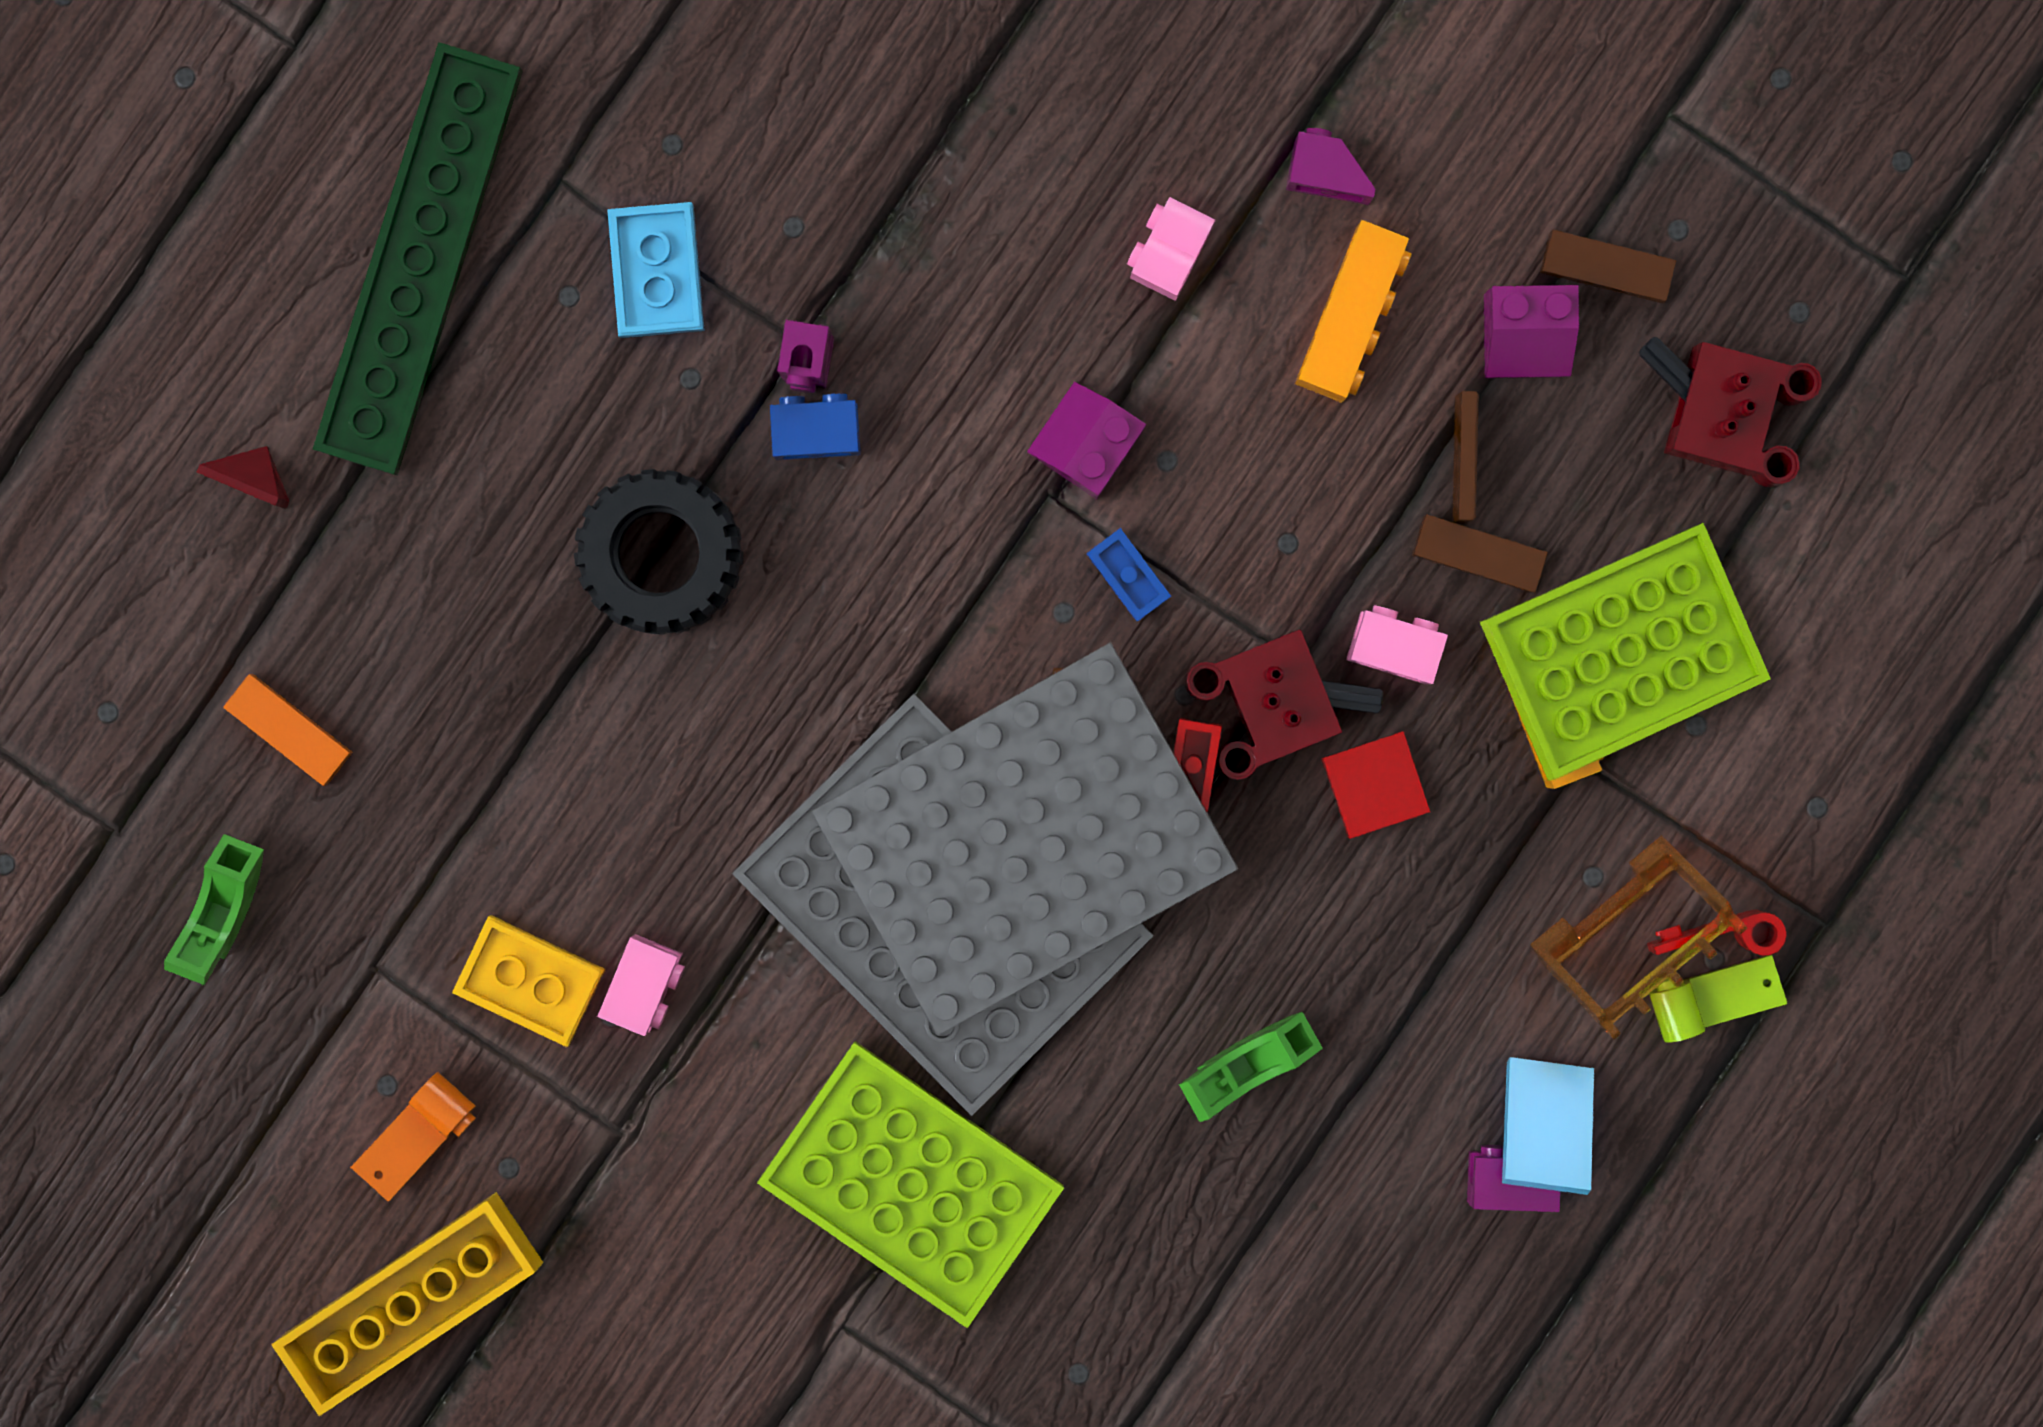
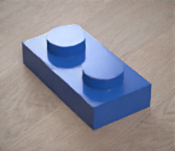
(1128, 574)

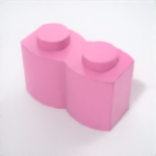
(1171, 248)

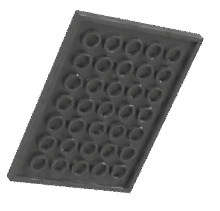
(1024, 839)
(814, 899)

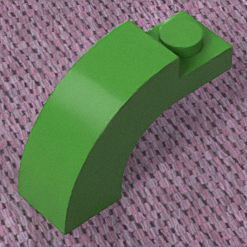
(219, 910)
(1249, 1064)

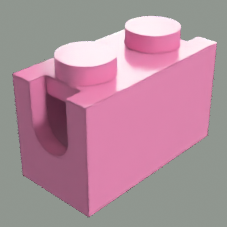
(1397, 646)
(641, 986)

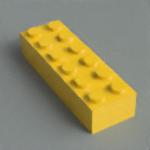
(407, 1304)

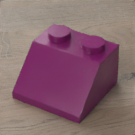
(1530, 331)
(1086, 439)

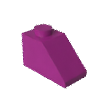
(1327, 169)

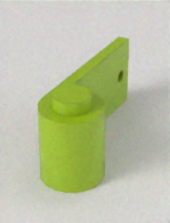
(1716, 998)

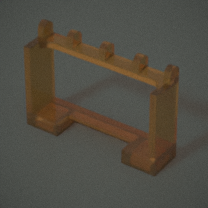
(1649, 869)

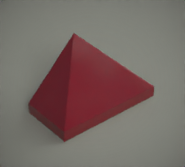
(250, 473)

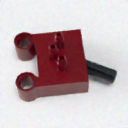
(1729, 406)
(1281, 700)

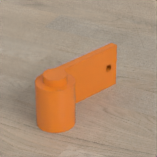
(415, 1135)

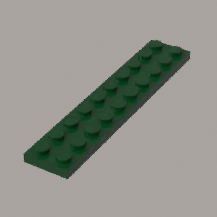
(418, 258)

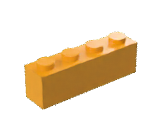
(1352, 312)

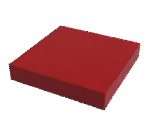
(1375, 785)

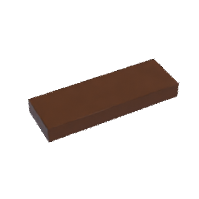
(1608, 266)
(1465, 456)
(1479, 553)

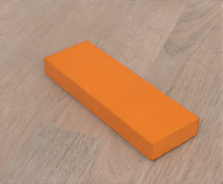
(287, 729)

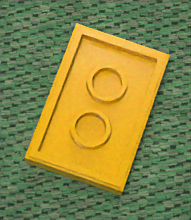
(528, 981)

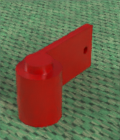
(1763, 935)

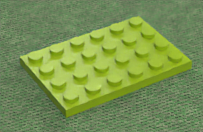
(1625, 651)
(911, 1184)

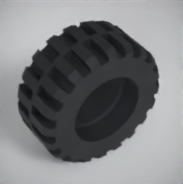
(600, 552)

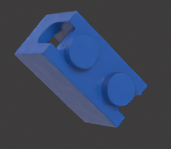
(815, 428)

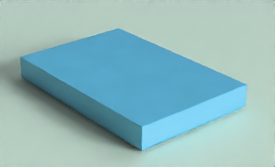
(655, 270)
(1548, 1126)

